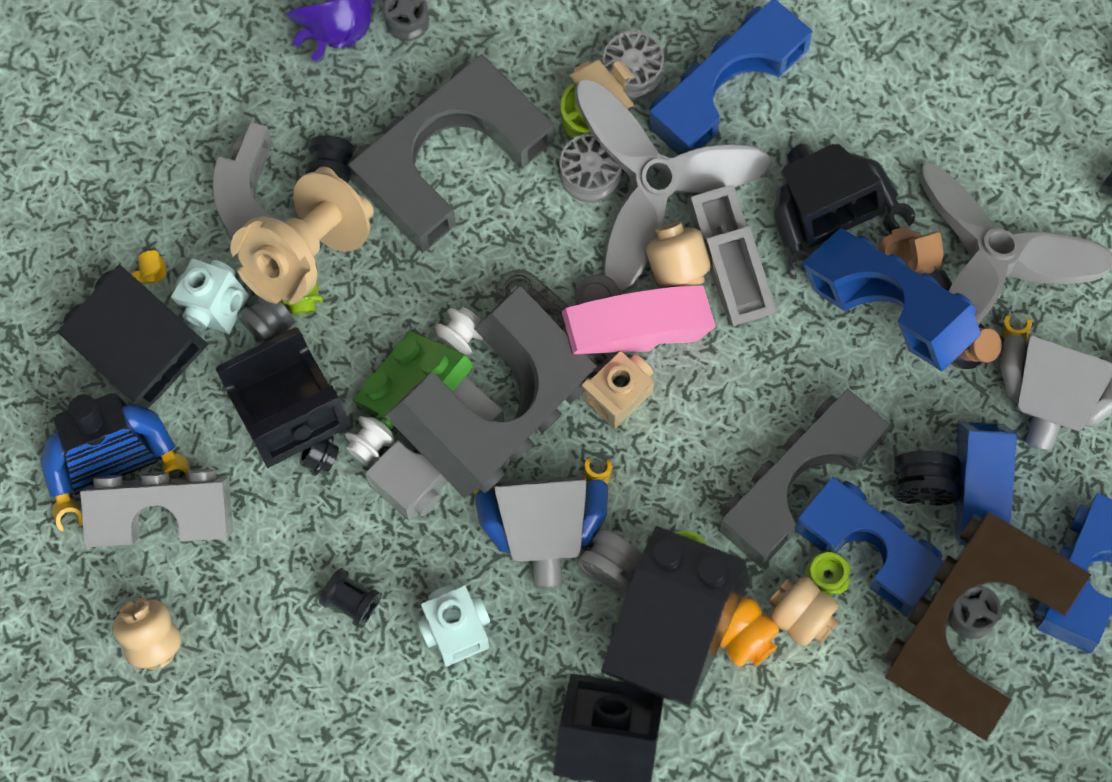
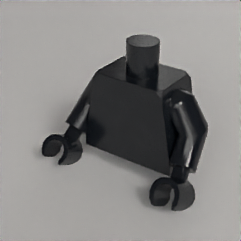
(830, 193)

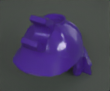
(332, 24)

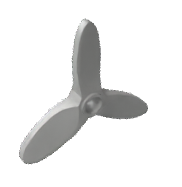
(645, 206)
(1000, 254)

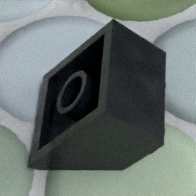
(607, 731)

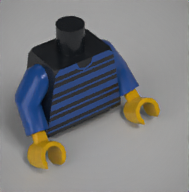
(102, 440)

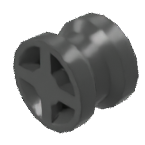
(414, 10)
(265, 319)
(980, 603)

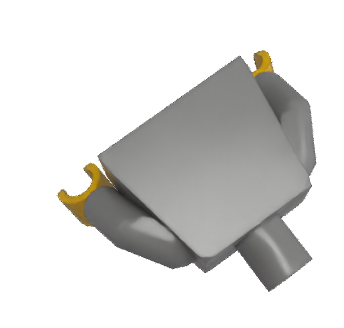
(1053, 384)

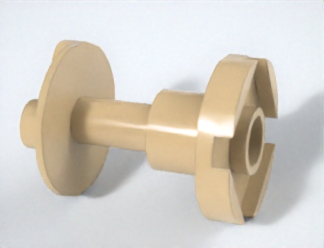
(280, 255)

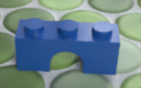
(844, 516)
(1091, 610)

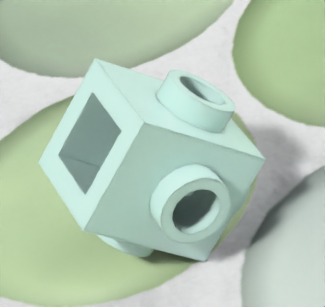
(210, 295)
(457, 639)

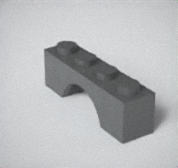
(841, 436)

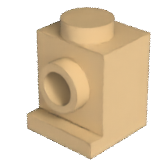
(615, 402)

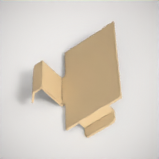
(613, 82)

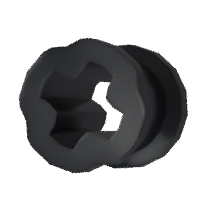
(350, 598)

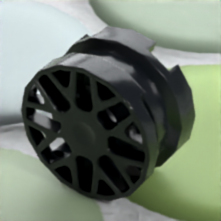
(927, 477)

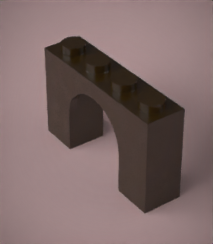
(991, 554)

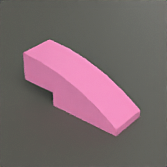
(639, 320)

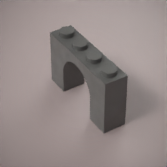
(473, 98)
(470, 447)

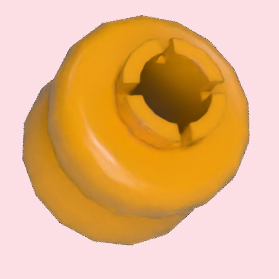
(749, 634)

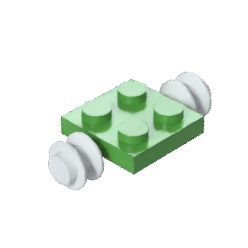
(402, 370)

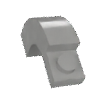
(237, 179)

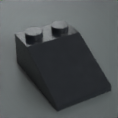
(675, 616)

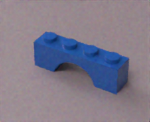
(765, 43)
(932, 321)

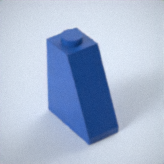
(986, 471)

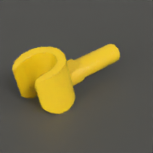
(151, 267)

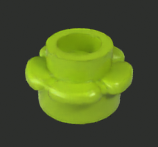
(306, 304)
(830, 562)

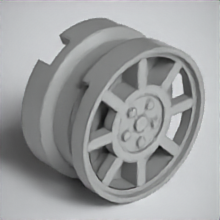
(611, 561)

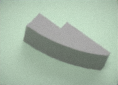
(732, 255)

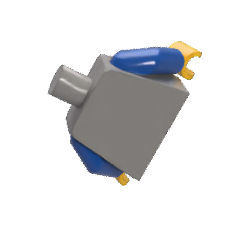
(545, 519)

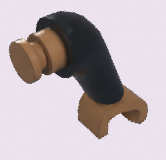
(924, 254)

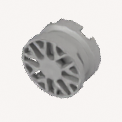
(642, 59)
(588, 170)

